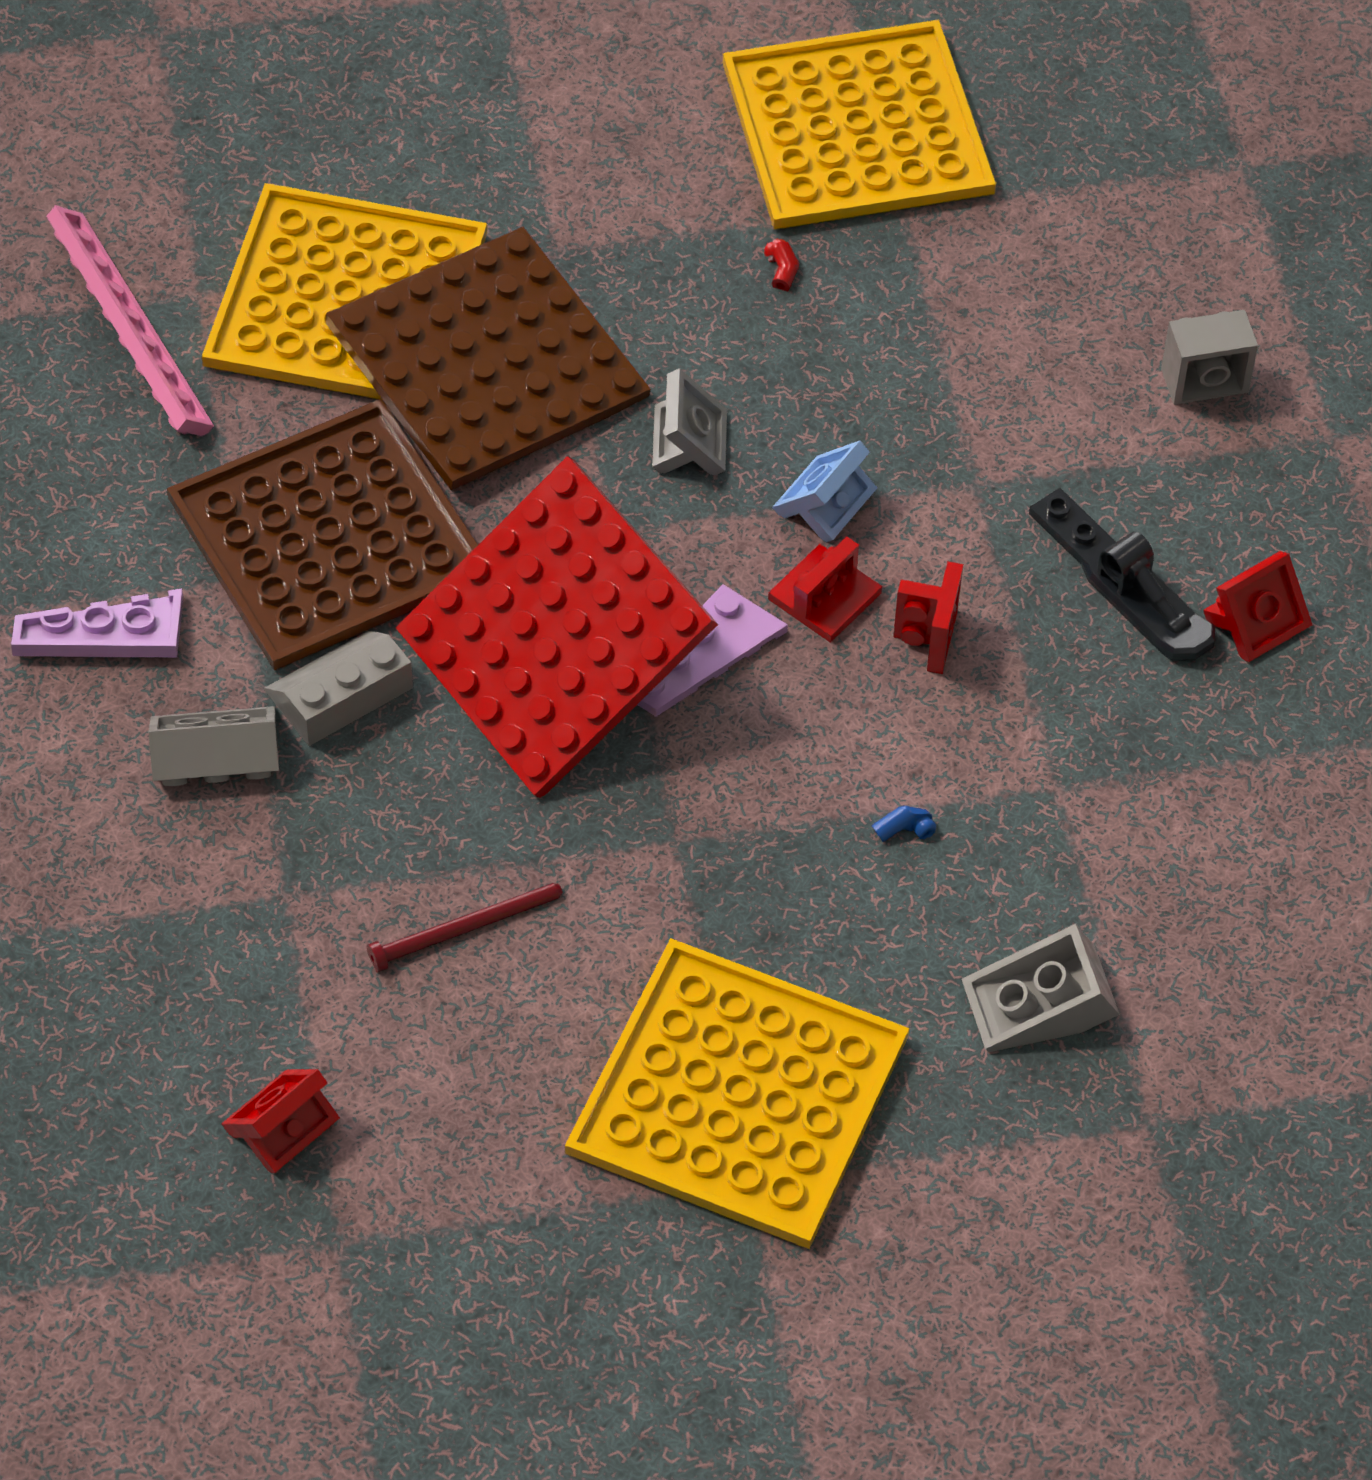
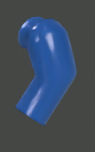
(906, 819)

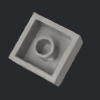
(1209, 356)

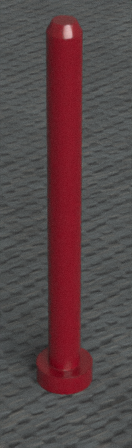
(383, 954)

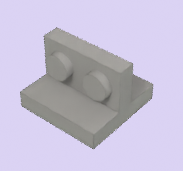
(689, 427)

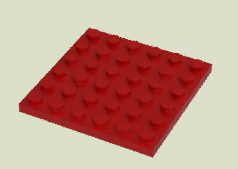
(555, 627)

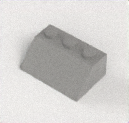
(342, 685)
(213, 745)

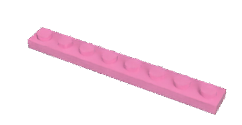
(130, 322)

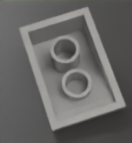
(1041, 992)

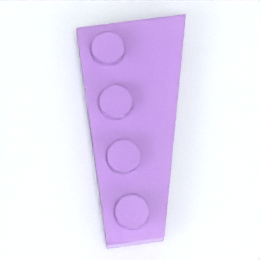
(102, 630)
(740, 634)

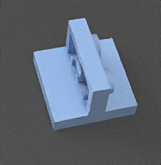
(829, 491)

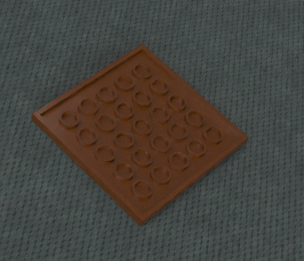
(487, 357)
(324, 532)

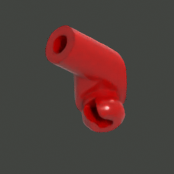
(786, 260)

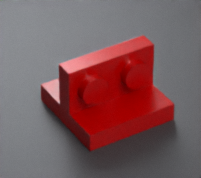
(826, 589)
(1261, 606)
(929, 614)
(283, 1117)

